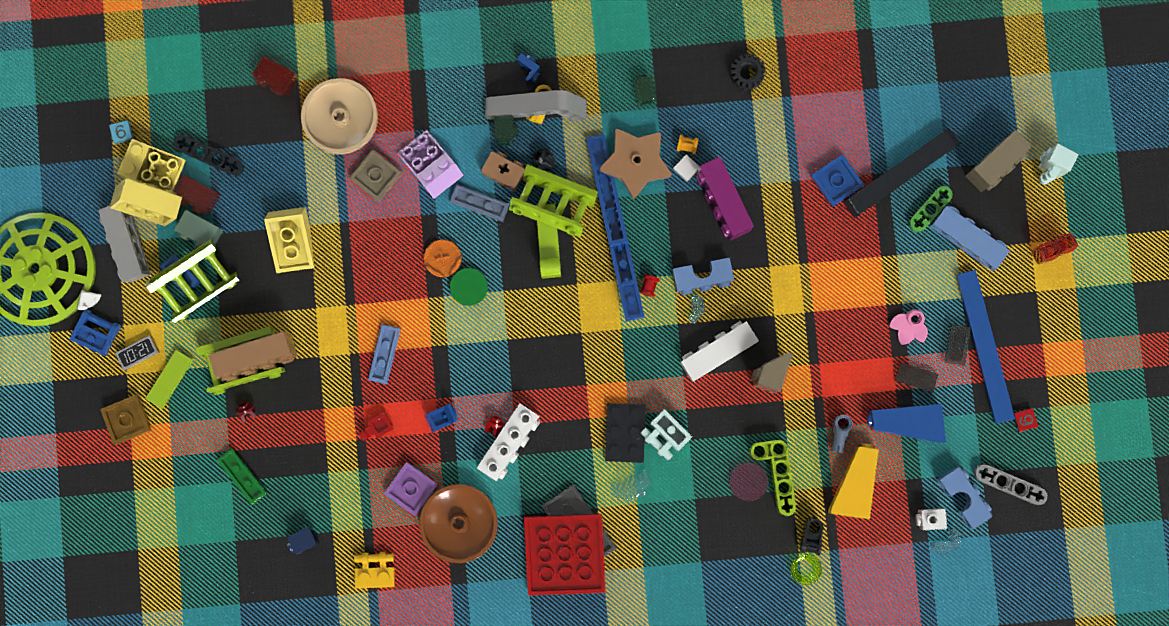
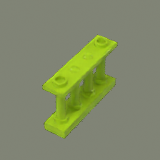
(558, 185)
(190, 262)
(211, 348)

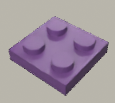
(411, 489)

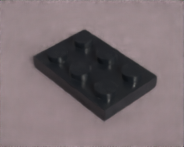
(624, 434)

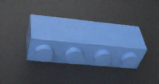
(970, 238)

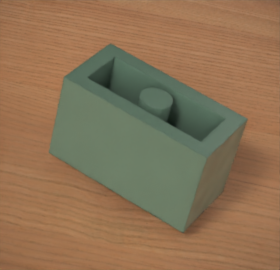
(197, 229)

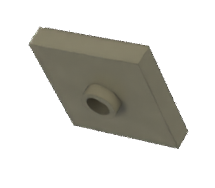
(375, 175)

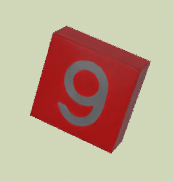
(1025, 420)

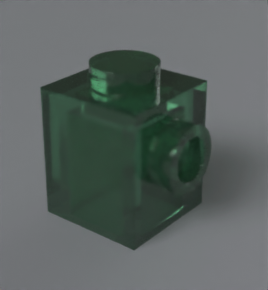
(504, 130)

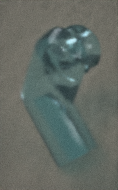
(698, 308)

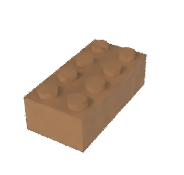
(252, 356)

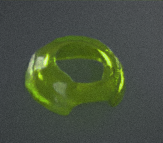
(813, 577)

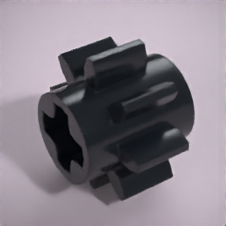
(543, 159)

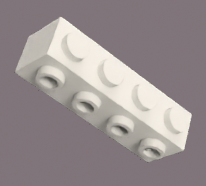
(508, 442)

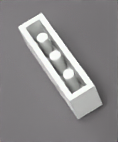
(719, 351)

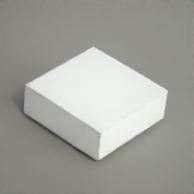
(686, 168)

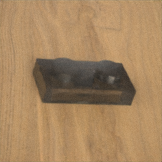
(957, 345)
(916, 377)

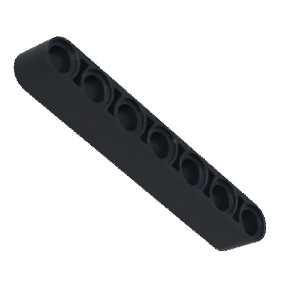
(901, 173)

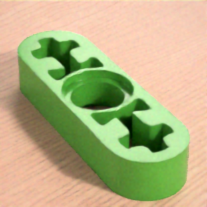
(935, 196)

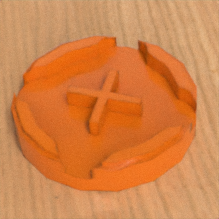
(442, 258)

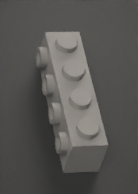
(124, 244)

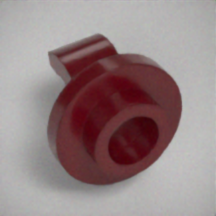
(246, 408)

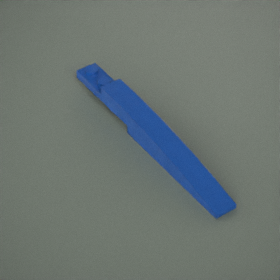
(615, 230)

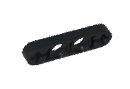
(207, 158)

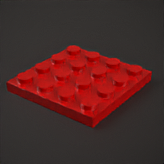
(565, 554)

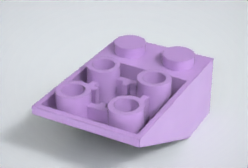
(430, 164)

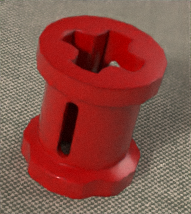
(649, 285)

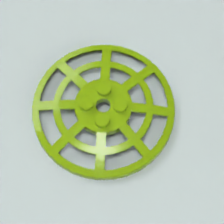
(48, 268)

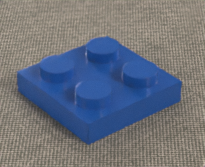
(837, 180)

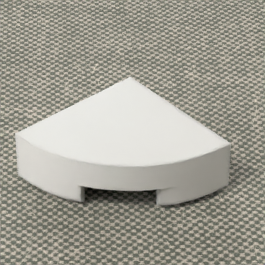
(87, 300)

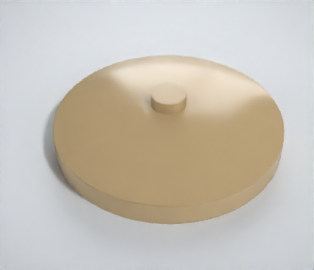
(339, 116)

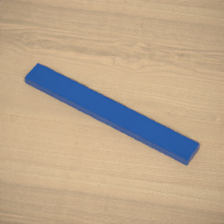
(985, 347)

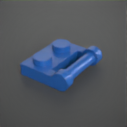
(92, 338)

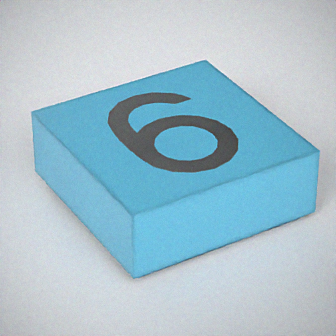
(121, 132)

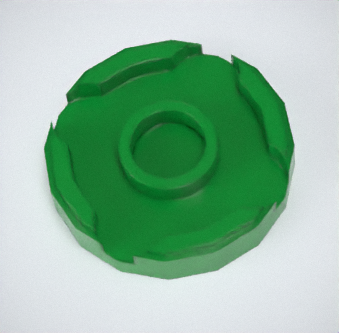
(469, 287)

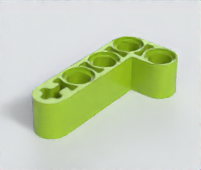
(549, 248)
(776, 477)

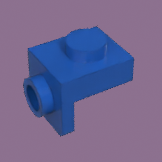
(529, 64)
(441, 417)

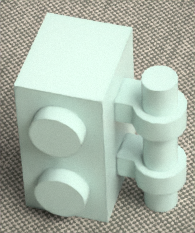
(1056, 163)
(670, 430)

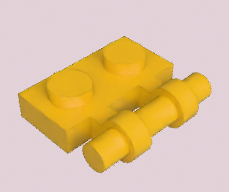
(374, 577)

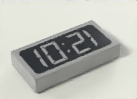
(137, 352)

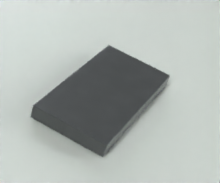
(571, 503)

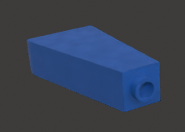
(913, 422)

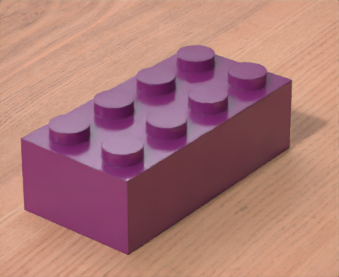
(724, 199)

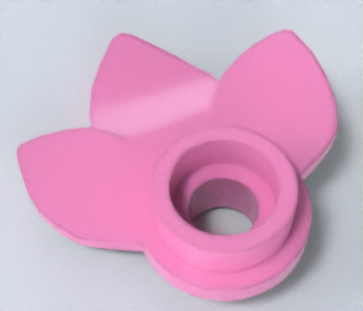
(907, 329)

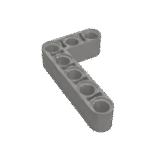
(537, 103)

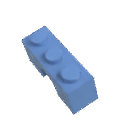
(720, 275)
(976, 510)

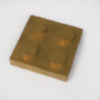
(125, 419)

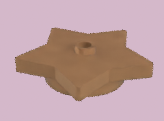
(634, 174)

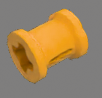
(687, 144)

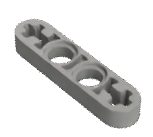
(1010, 484)

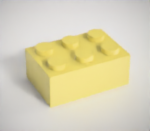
(145, 201)

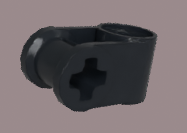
(812, 538)

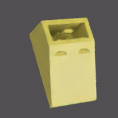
(151, 166)

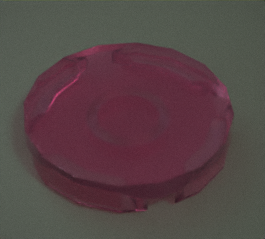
(748, 481)

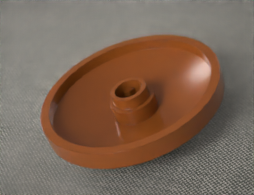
(458, 523)

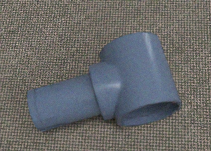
(840, 434)

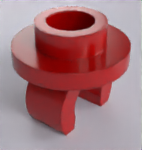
(494, 423)

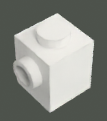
(931, 519)

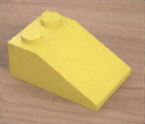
(290, 239)

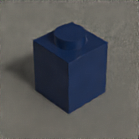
(302, 540)

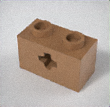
(492, 170)

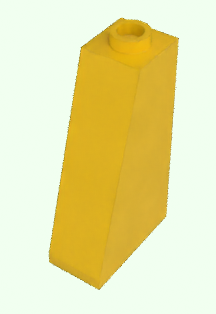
(857, 485)

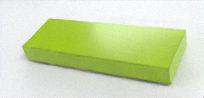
(169, 379)

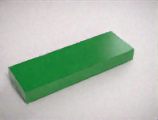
(242, 476)

